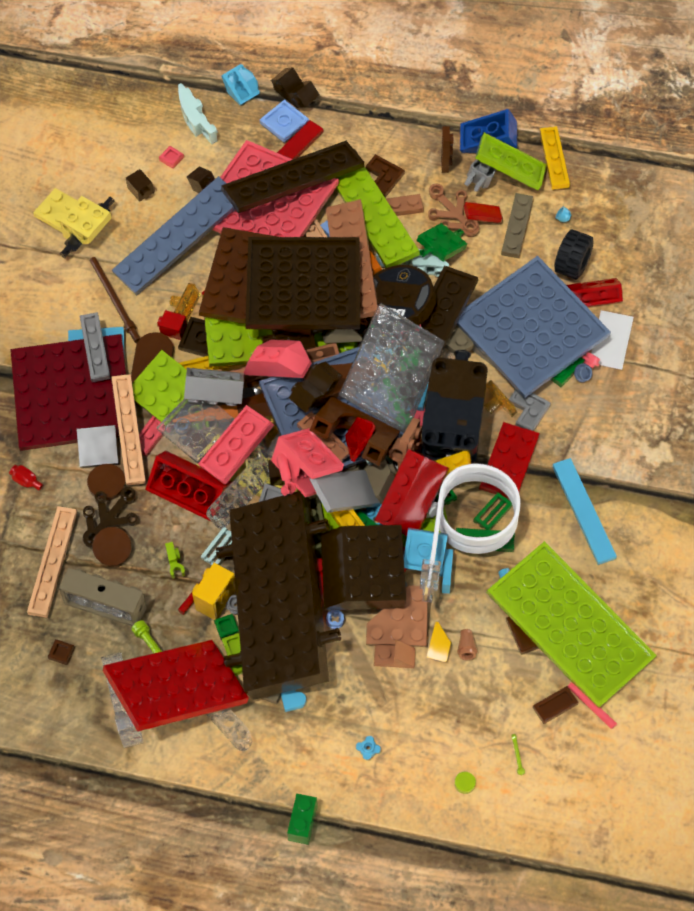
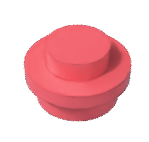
(591, 360)

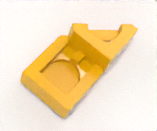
(439, 644)

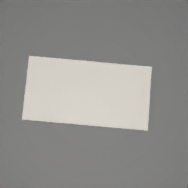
(613, 348)

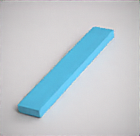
(584, 511)

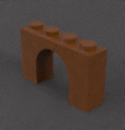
(338, 415)

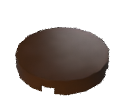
(108, 479)
(111, 546)

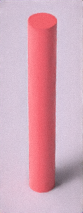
(598, 711)

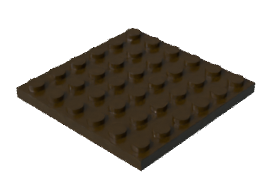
(303, 283)

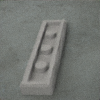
(94, 347)

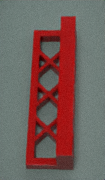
(598, 291)

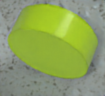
(465, 782)

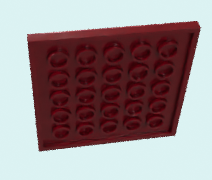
(57, 392)

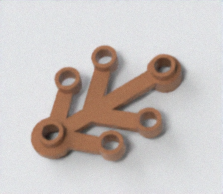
(453, 212)

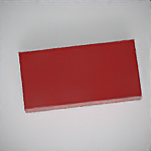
(482, 212)

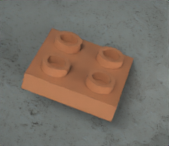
(409, 440)

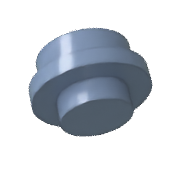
(582, 372)

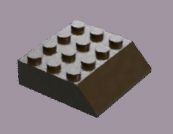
(363, 568)

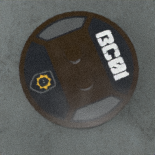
(405, 291)

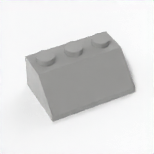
(214, 386)

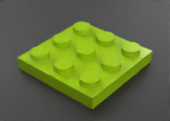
(160, 386)

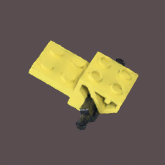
(76, 219)

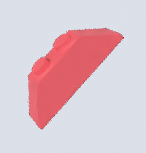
(279, 359)

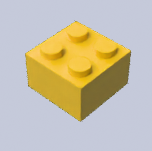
(214, 591)

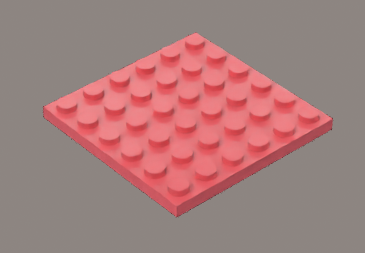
(282, 217)

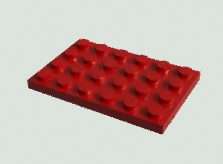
(174, 685)

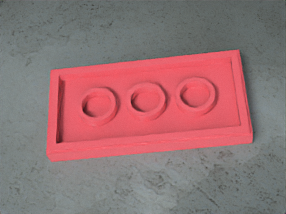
(235, 444)

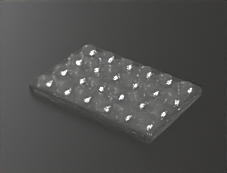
(391, 368)

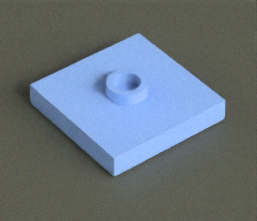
(284, 121)

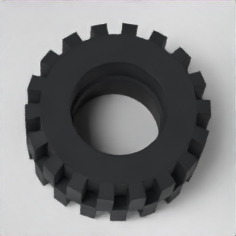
(573, 254)

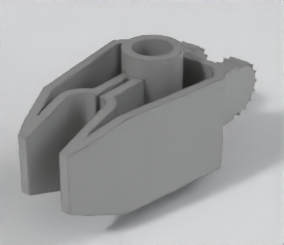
(480, 174)

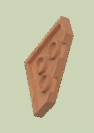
(401, 624)

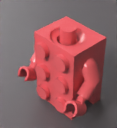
(303, 457)

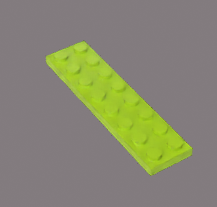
(382, 224)

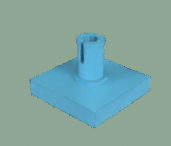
(419, 547)

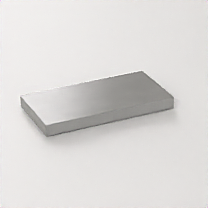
(345, 491)

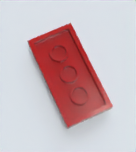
(512, 455)

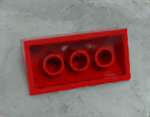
(184, 483)
(412, 492)

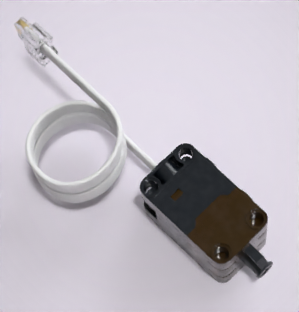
(453, 426)

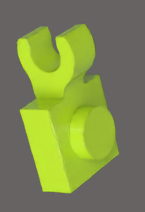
(173, 556)

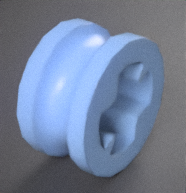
(335, 613)

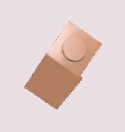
(395, 655)

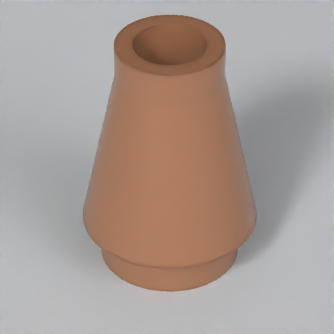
(466, 648)

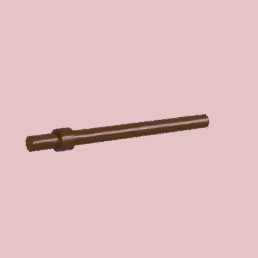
(129, 325)

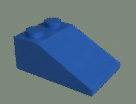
(499, 125)

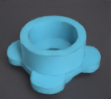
(368, 754)

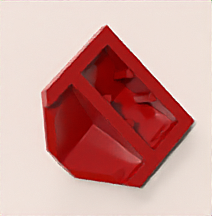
(358, 436)

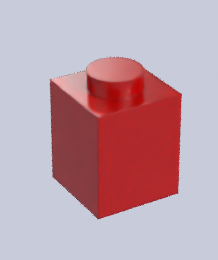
(172, 324)

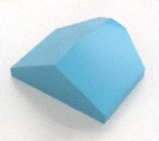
(240, 84)

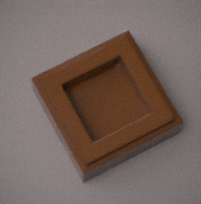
(61, 652)

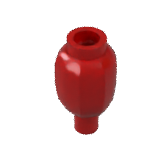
(25, 477)

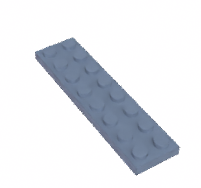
(174, 238)

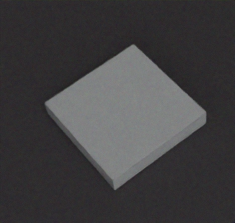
(97, 446)

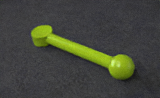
(520, 770)

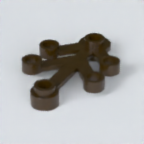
(108, 519)

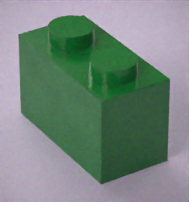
(302, 819)

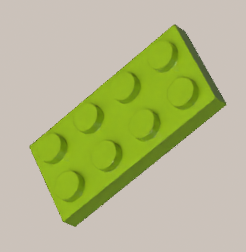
(511, 161)

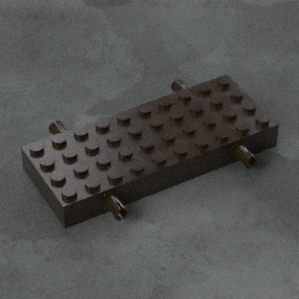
(278, 596)

